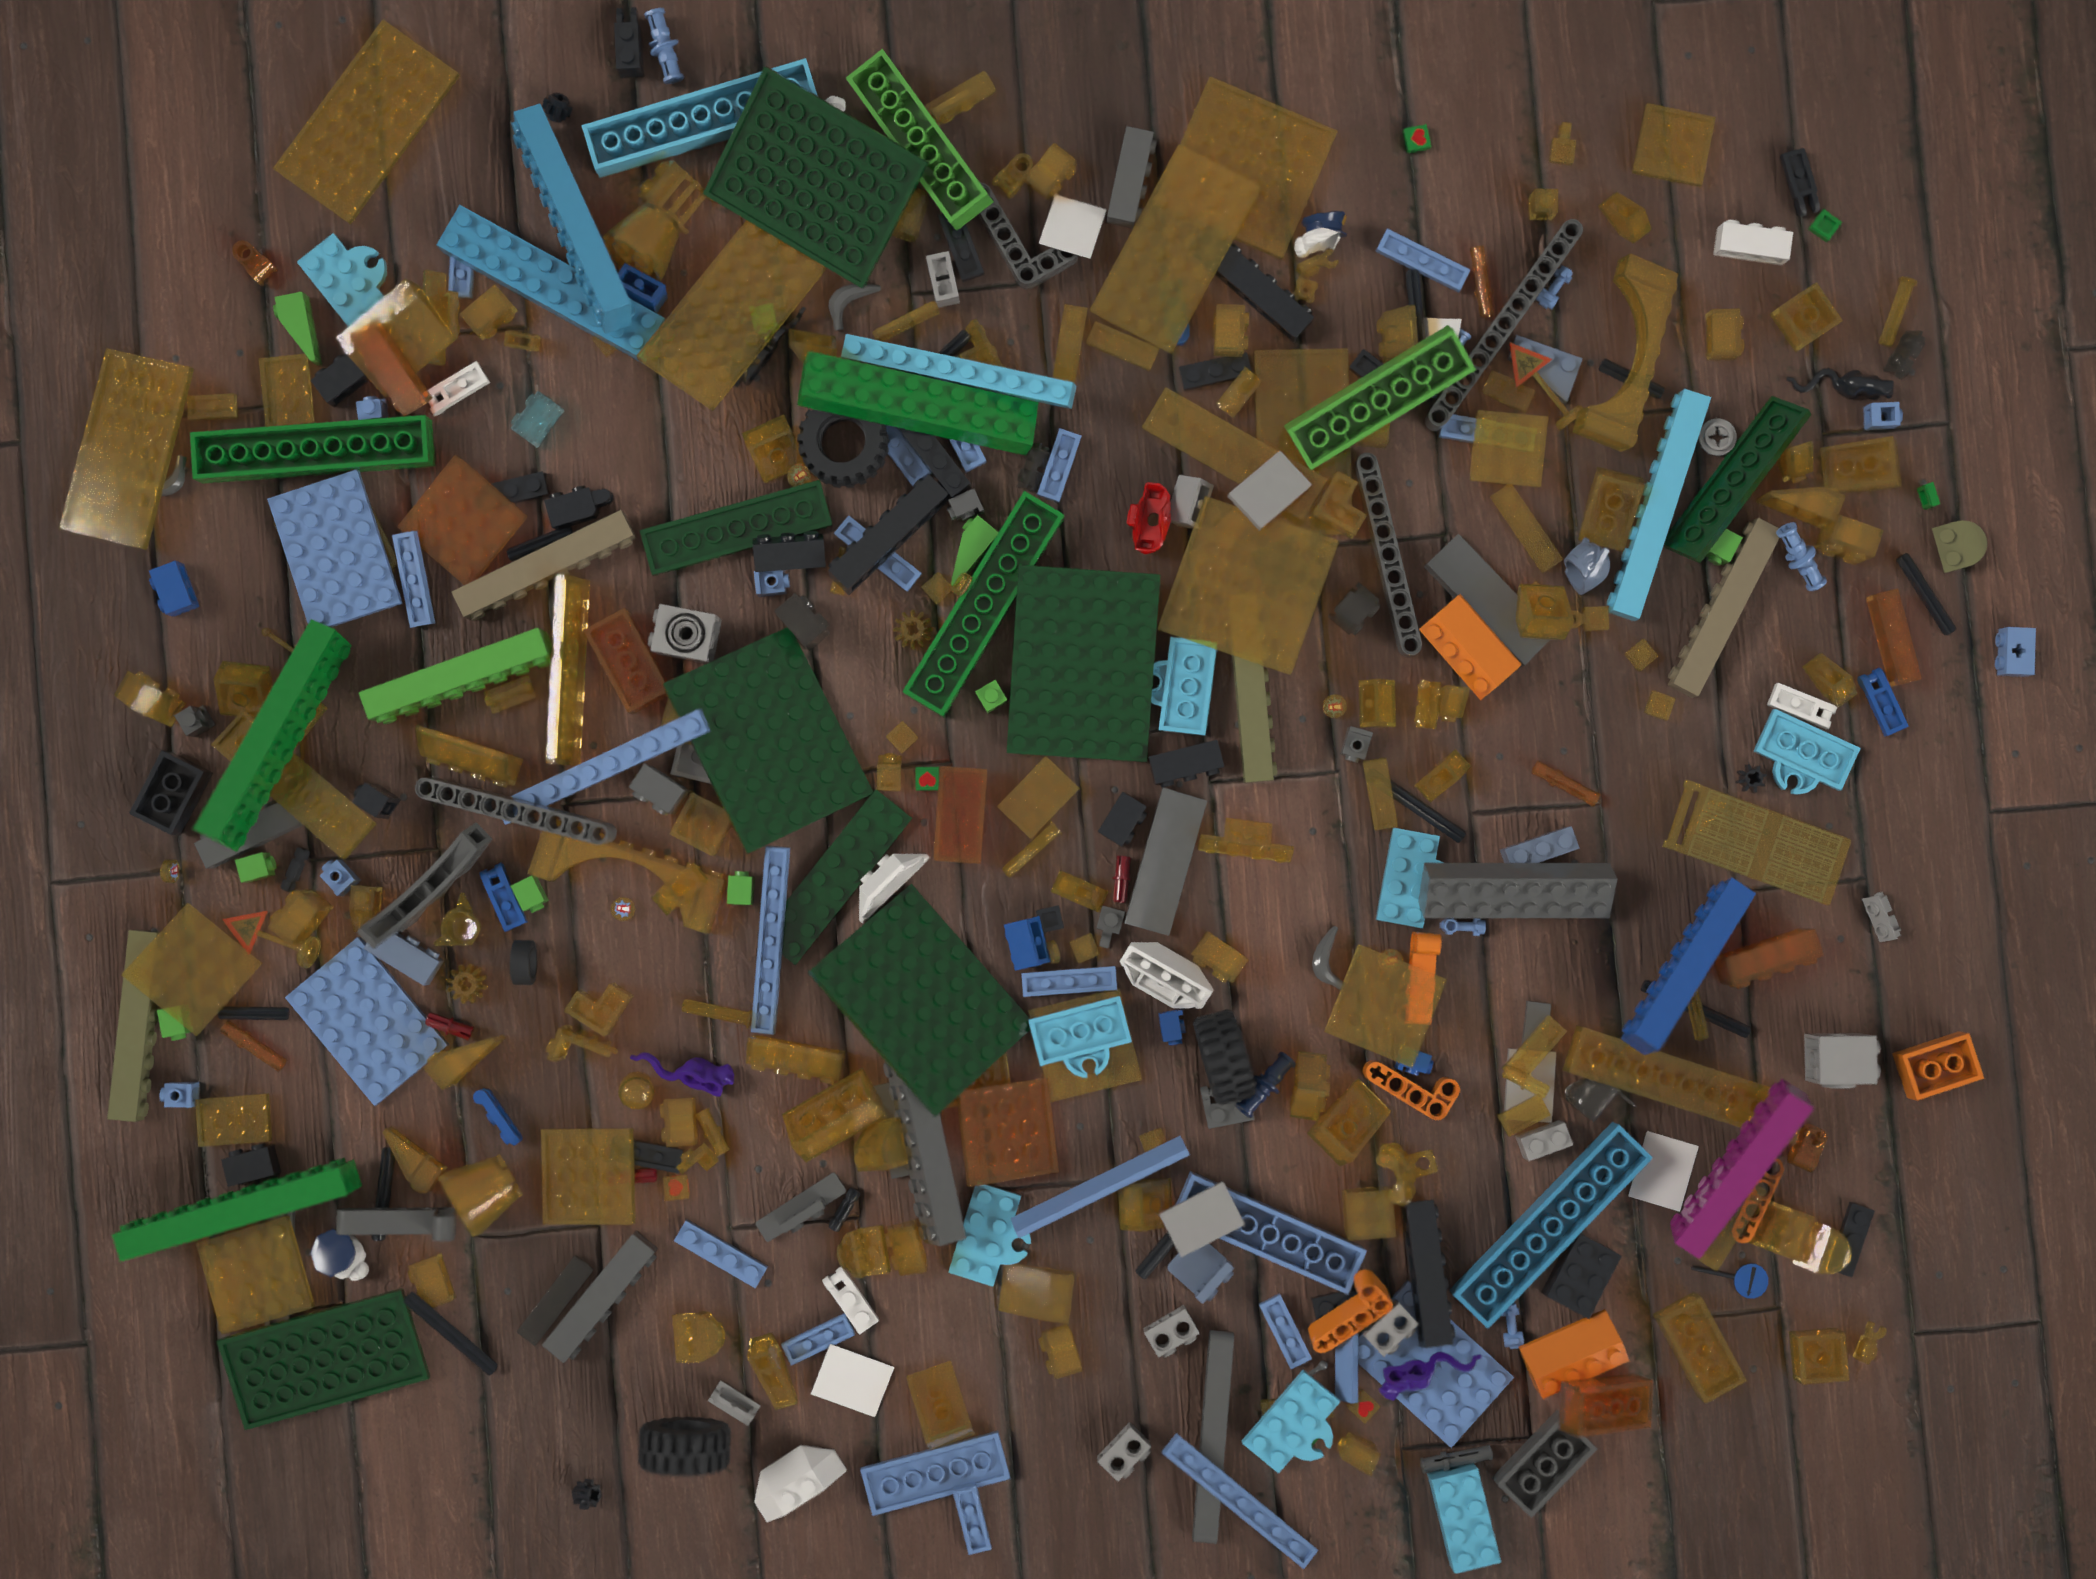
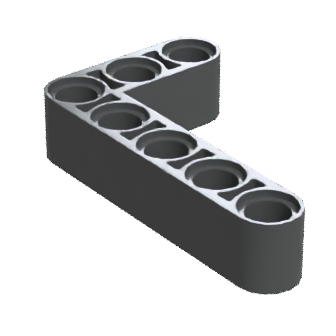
(1014, 244)
(390, 1221)

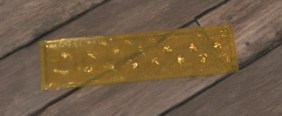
(1220, 445)
(567, 670)
(307, 795)

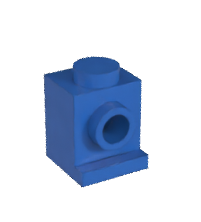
(1171, 1026)
(1422, 1064)

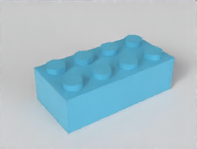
(1464, 1518)

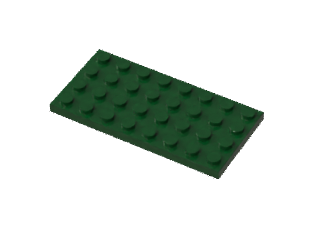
(323, 1359)

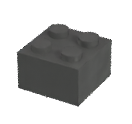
(659, 789)

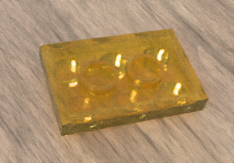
(286, 390)
(1038, 797)
(233, 1120)

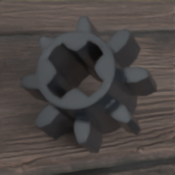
(557, 107)
(1744, 779)
(586, 1494)

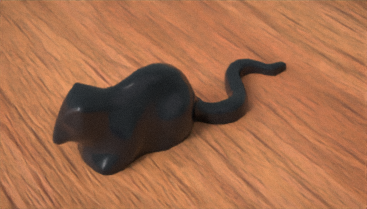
(767, 352)
(1850, 385)

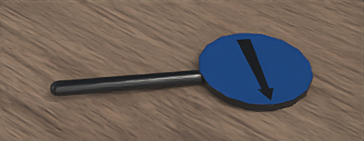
(1749, 1279)

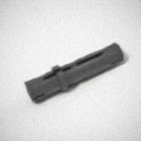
(1448, 1460)

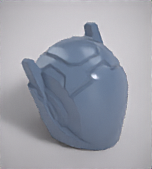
(1587, 566)

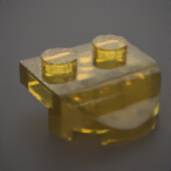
(1825, 1250)
(864, 1252)
(696, 1336)

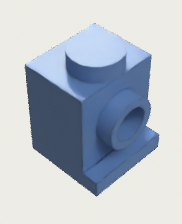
(372, 408)
(1891, 412)
(778, 588)
(346, 877)
(187, 1092)

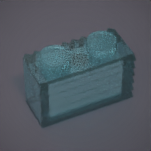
(536, 418)

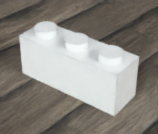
(1753, 242)

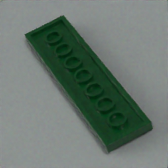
(1736, 478)
(733, 527)
(840, 873)

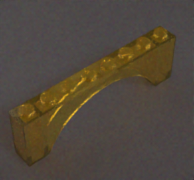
(1649, 295)
(559, 853)

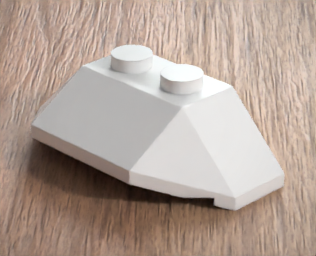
(886, 880)
(1166, 975)
(796, 1479)

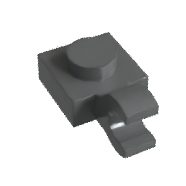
(1110, 922)

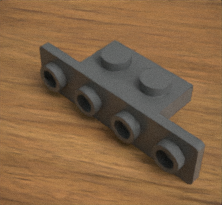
(801, 1207)

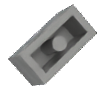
(1188, 499)
(1544, 1140)

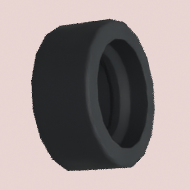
(523, 962)

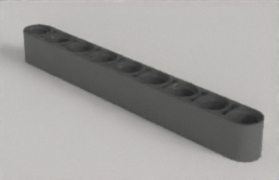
(1388, 543)
(525, 814)
(1213, 1430)

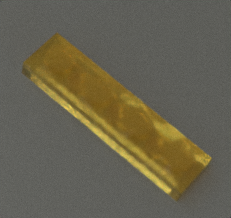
(1526, 528)

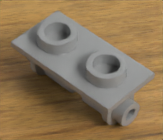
(1884, 925)
(734, 1403)

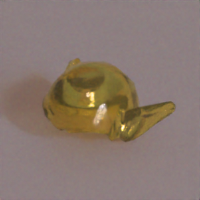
(459, 925)

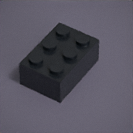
(171, 793)
(1581, 1275)

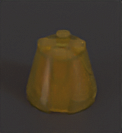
(644, 239)
(480, 1192)

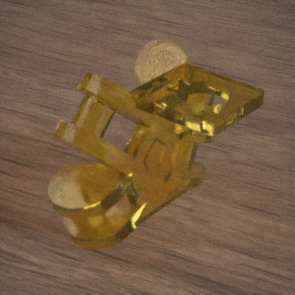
(1405, 1170)

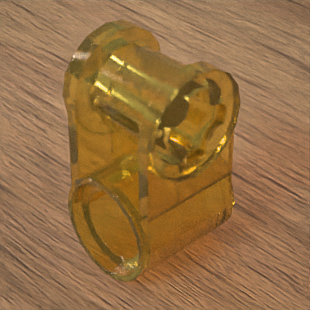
(1010, 178)

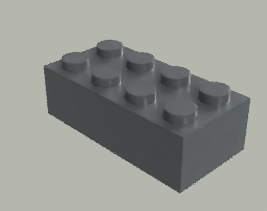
(1543, 1465)

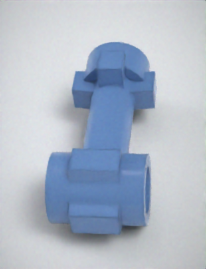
(1548, 297)
(1450, 926)
(1513, 1338)

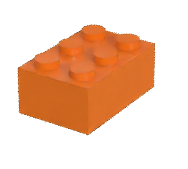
(1938, 1065)

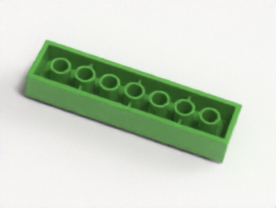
(913, 127)
(1380, 397)
(457, 676)

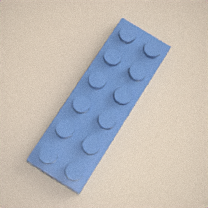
(934, 1472)

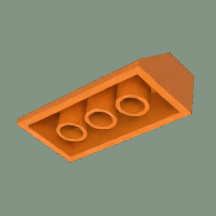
(1470, 646)
(1573, 1353)

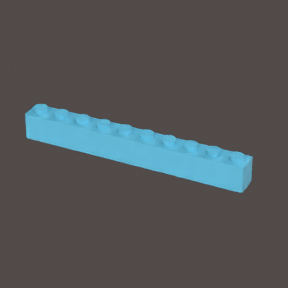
(960, 371)
(1658, 505)

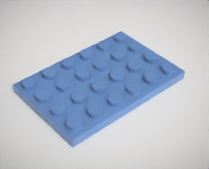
(335, 550)
(366, 1021)
(1454, 1396)

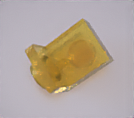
(703, 1154)

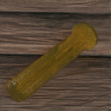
(1897, 310)
(1031, 849)
(717, 1012)
(1697, 1017)

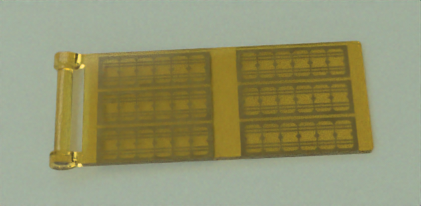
(1759, 843)

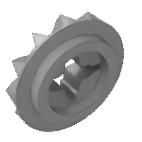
(1724, 429)

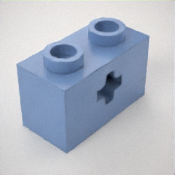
(2019, 640)

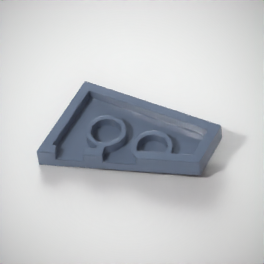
(1559, 372)

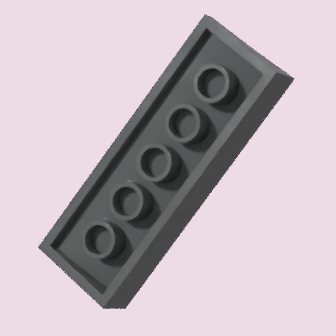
(1464, 572)
(1165, 861)

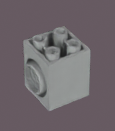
(670, 633)
(1841, 1059)

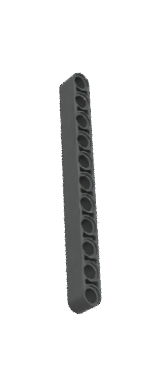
(1511, 317)

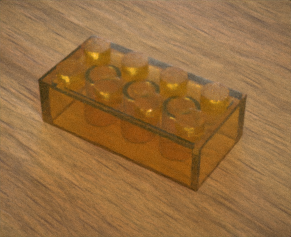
(1699, 1347)

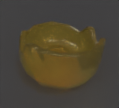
(636, 1090)

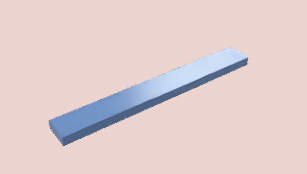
(770, 939)
(1099, 1186)
(1239, 1501)

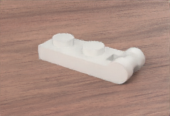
(457, 387)
(1801, 705)
(851, 1300)

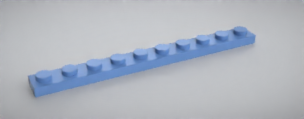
(615, 760)

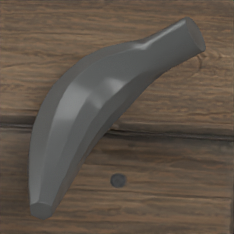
(845, 295)
(177, 478)
(1321, 960)

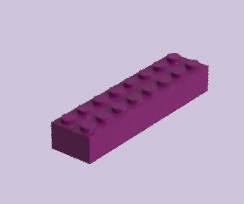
(1740, 1167)

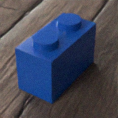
(642, 288)
(173, 589)
(1027, 943)

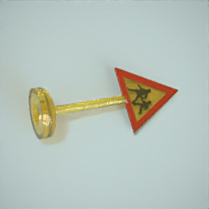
(1527, 364)
(248, 927)

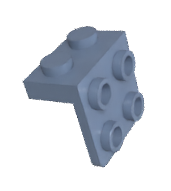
(1202, 1271)

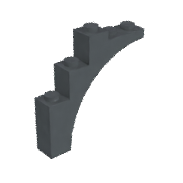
(428, 888)

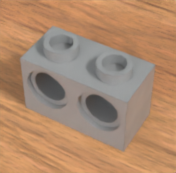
(942, 279)
(1167, 1326)
(1395, 1333)
(1119, 1448)

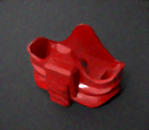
(1154, 501)

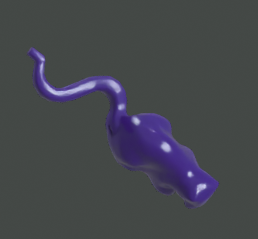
(695, 1073)
(1417, 1375)

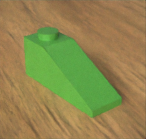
(296, 316)
(973, 545)

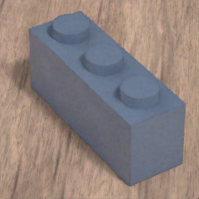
(1541, 847)
(409, 957)

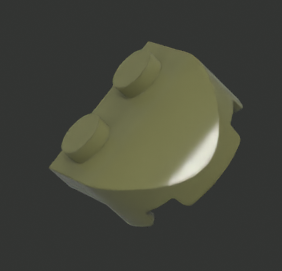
(1960, 544)

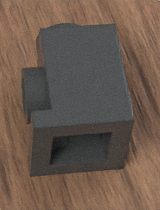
(965, 506)
(195, 720)
(1356, 734)

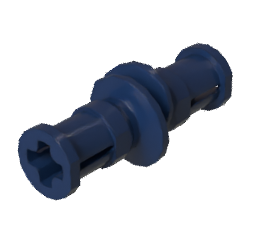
(1266, 1084)

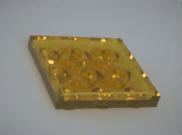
(1673, 145)
(1508, 448)

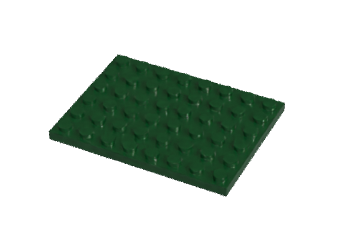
(815, 177)
(1083, 663)
(771, 740)
(921, 999)

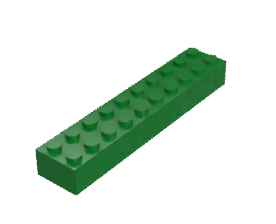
(917, 403)
(312, 449)
(983, 605)
(273, 736)
(236, 1208)

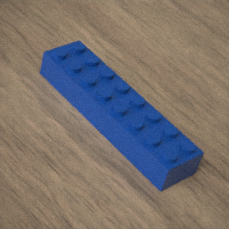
(1687, 966)

